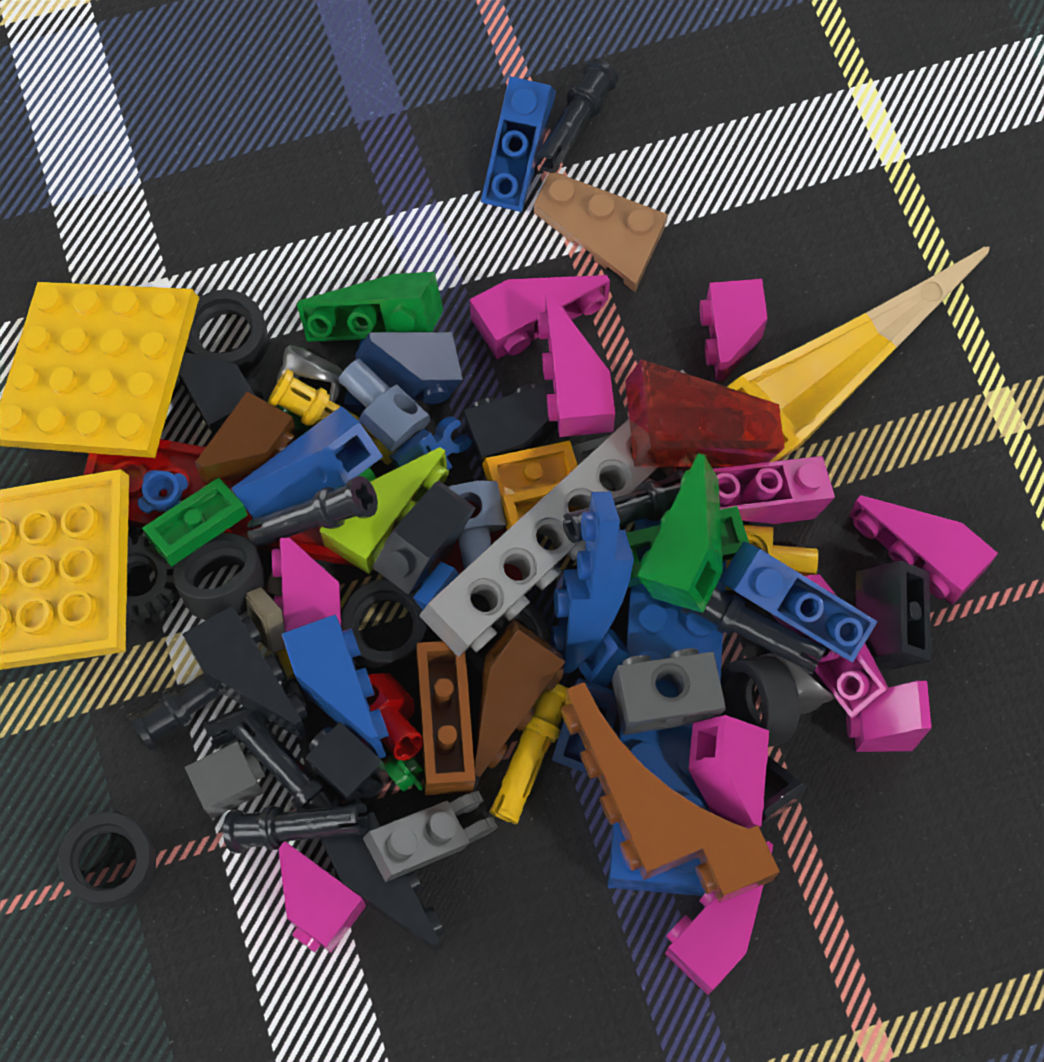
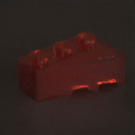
(687, 416)

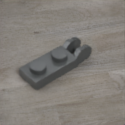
(425, 836)

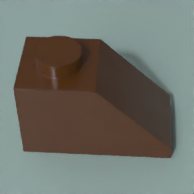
(246, 440)

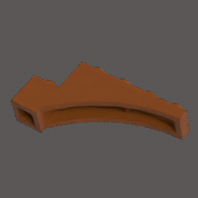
(660, 823)

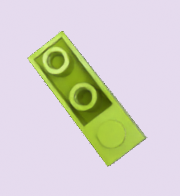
(397, 494)

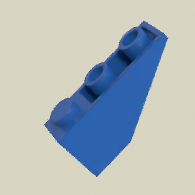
(517, 140)
(318, 459)
(798, 601)
(328, 677)

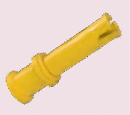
(311, 405)
(529, 755)

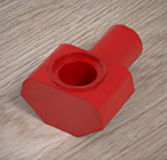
(396, 709)

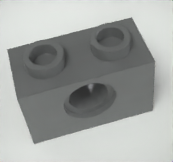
(645, 709)

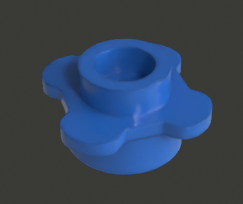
(156, 481)

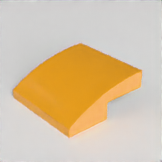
(529, 476)

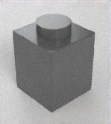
(226, 779)

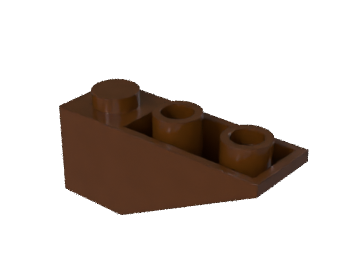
(512, 681)

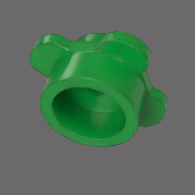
(404, 772)

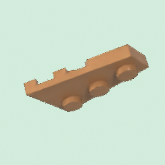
(605, 224)

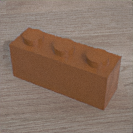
(444, 720)

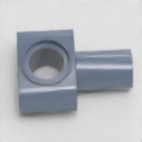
(389, 411)
(476, 534)

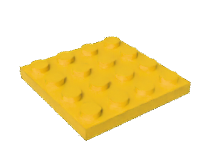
(96, 368)
(63, 569)

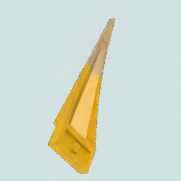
(827, 370)

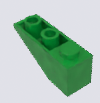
(380, 305)
(688, 548)

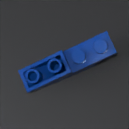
(597, 586)

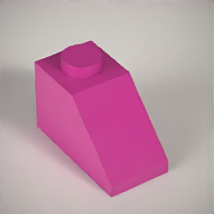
(893, 720)
(316, 901)

